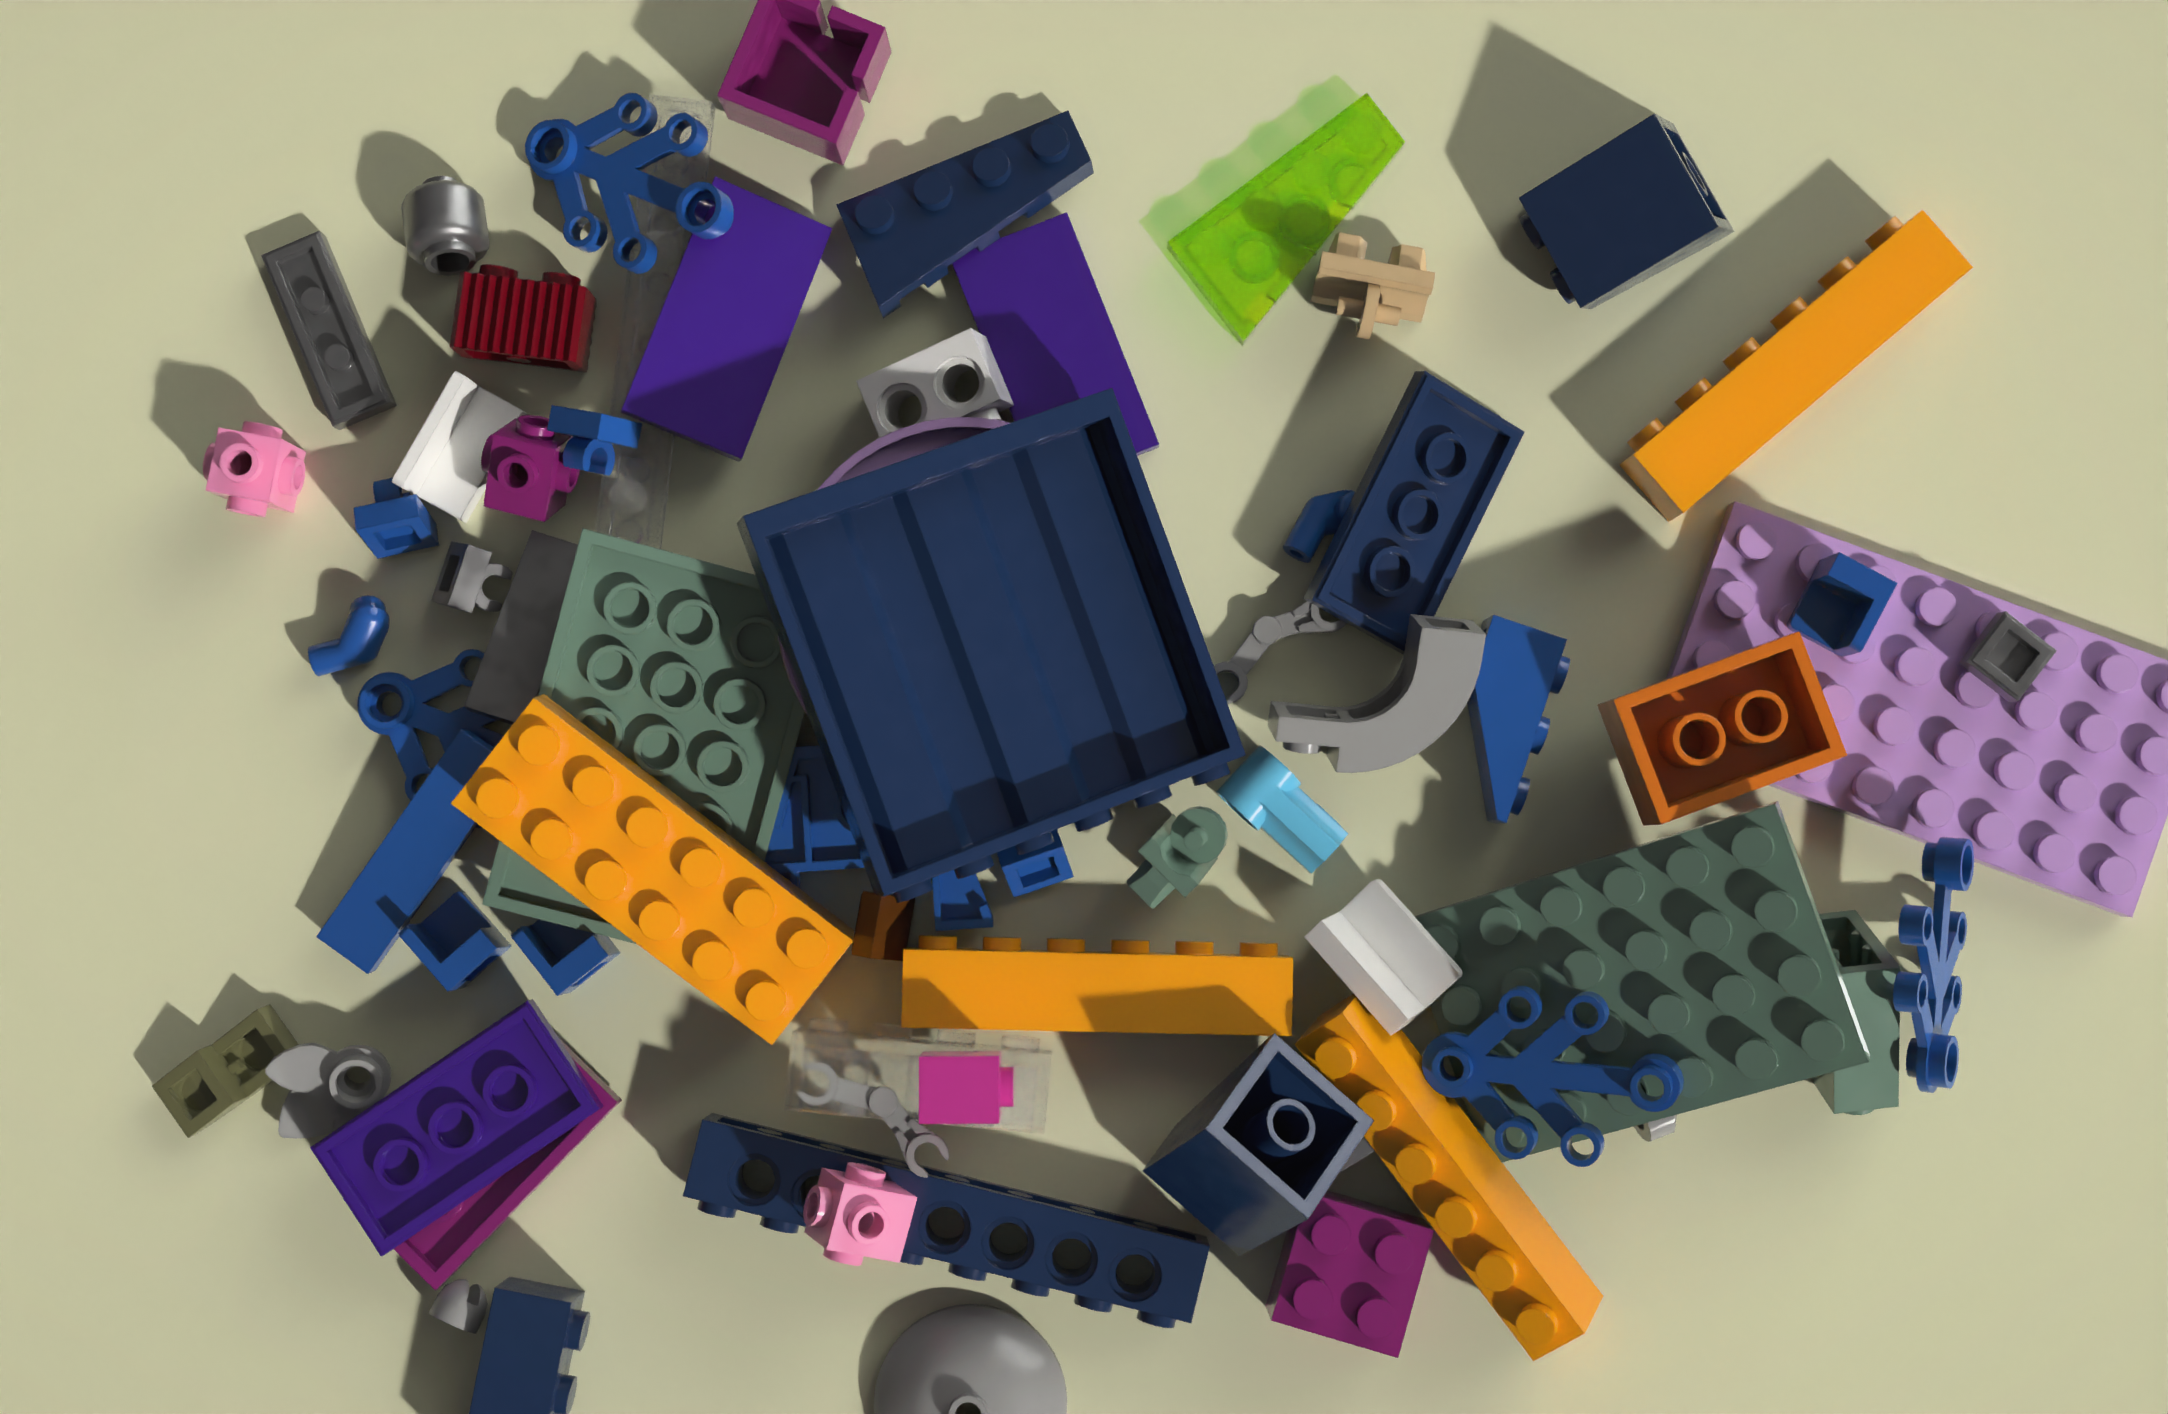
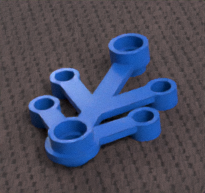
(620, 176)
(418, 715)
(1935, 993)
(1538, 1074)

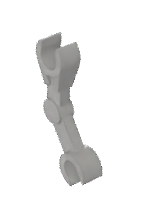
(1265, 633)
(882, 1102)

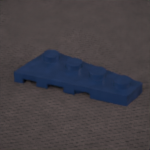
(938, 214)

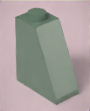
(1869, 981)

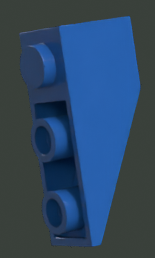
(1507, 708)

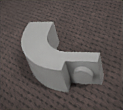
(1407, 716)

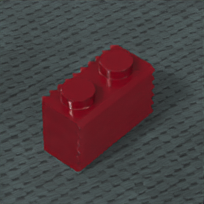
(523, 319)

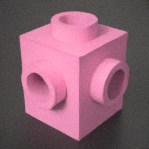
(254, 469)
(858, 1214)

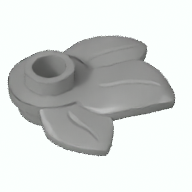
(321, 1091)

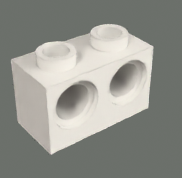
(932, 379)

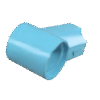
(1271, 799)

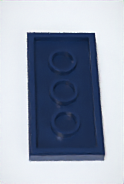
(1414, 511)

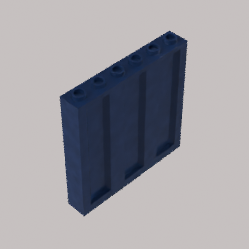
(992, 643)

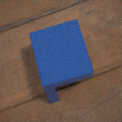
(1841, 604)
(455, 942)
(563, 953)

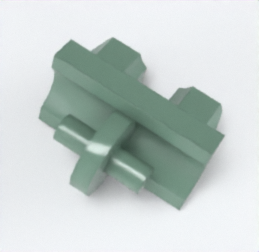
(1179, 854)

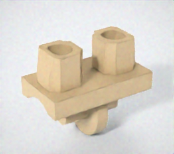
(1372, 288)

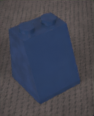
(1623, 213)
(1260, 1147)

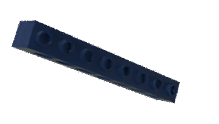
(1176, 1254)

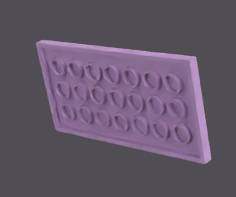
(2043, 786)

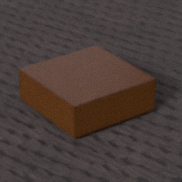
(882, 927)

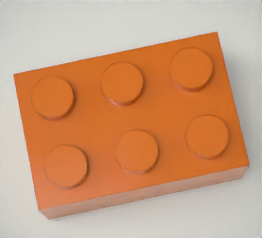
(1722, 730)

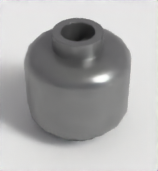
(445, 225)

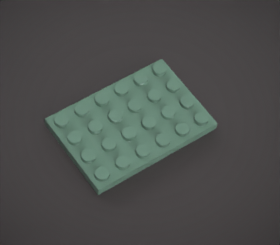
(682, 680)
(1692, 944)

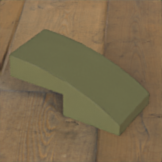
(224, 1073)

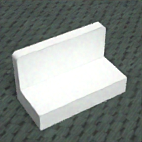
(448, 450)
(1385, 956)

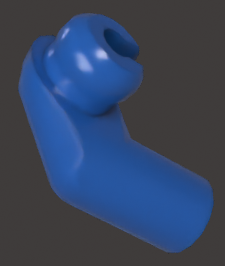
(1318, 519)
(359, 640)

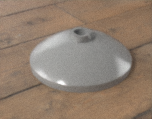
(971, 1357)

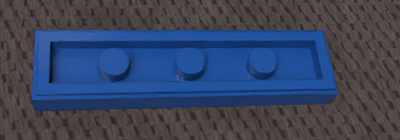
(407, 860)

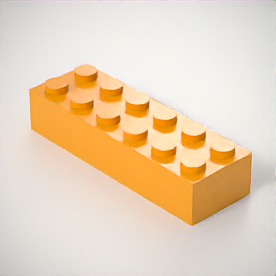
(654, 868)

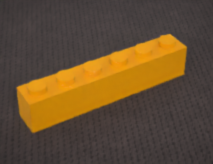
(1795, 365)
(1097, 989)
(1455, 1179)

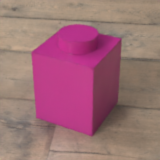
(963, 1087)

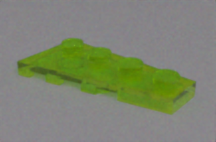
(1274, 224)

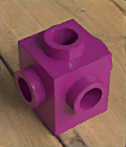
(527, 469)

